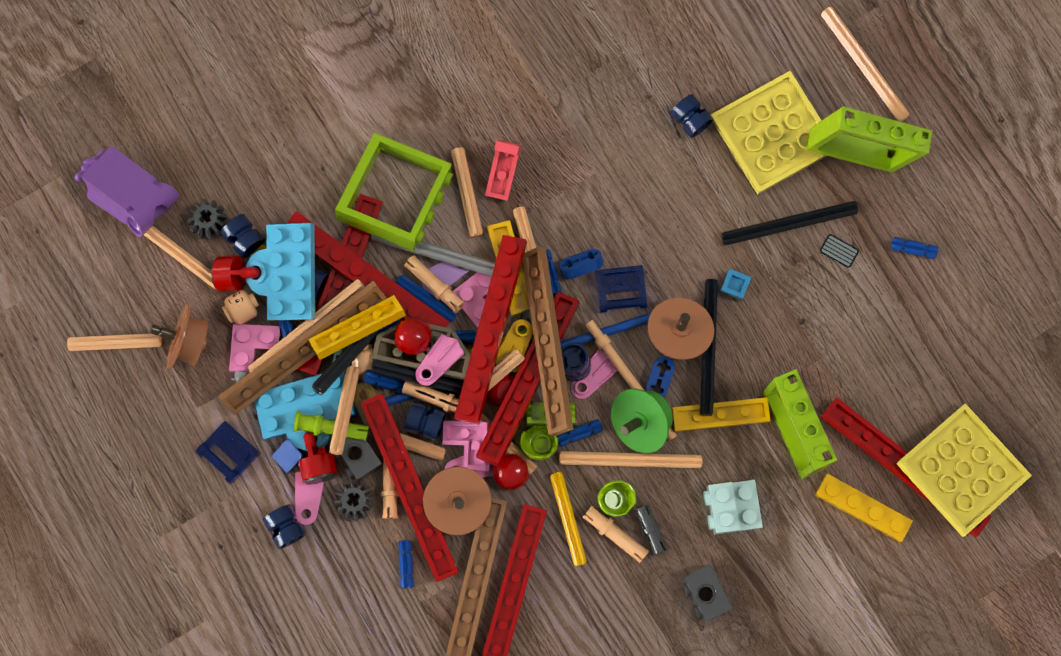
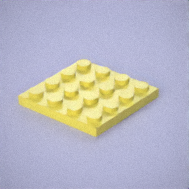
(769, 131)
(964, 470)

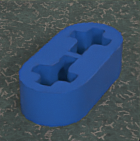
(581, 264)
(665, 380)

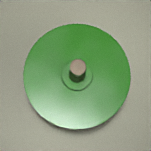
(641, 419)

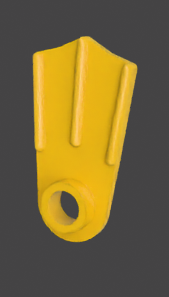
(515, 340)

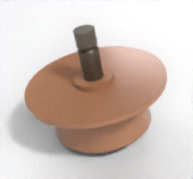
(680, 328)
(186, 339)
(457, 500)

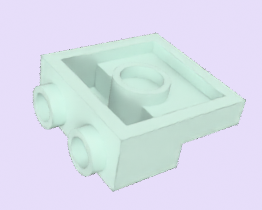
(733, 507)

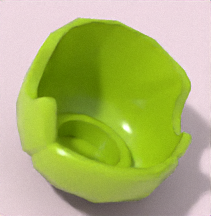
(538, 443)
(616, 498)

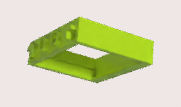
(828, 139)
(345, 213)
(799, 424)

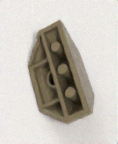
(387, 351)

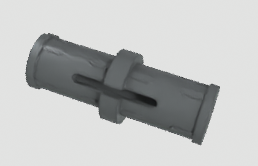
(651, 529)

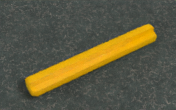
(568, 519)

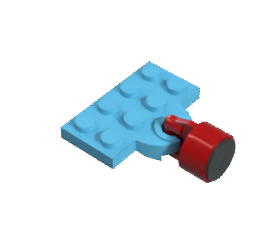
(280, 272)
(277, 415)

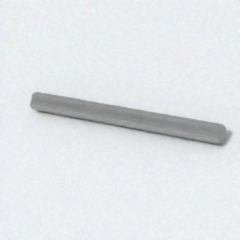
(446, 255)

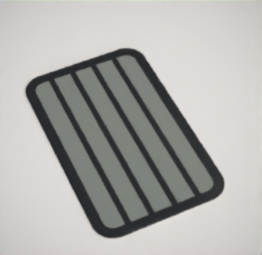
(839, 250)

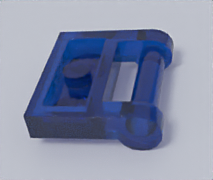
(618, 281)
(234, 446)

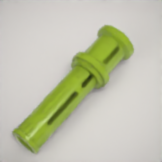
(319, 425)

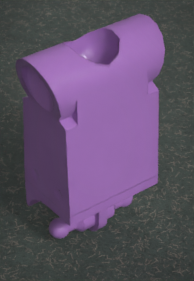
(125, 189)

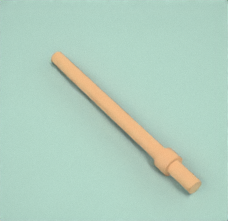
(603, 342)

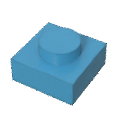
(735, 284)

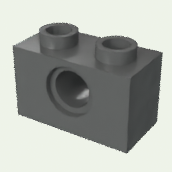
(365, 465)
(707, 579)

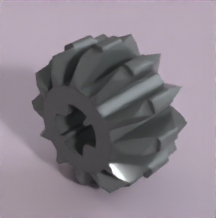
(211, 210)
(363, 500)

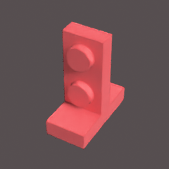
(503, 169)

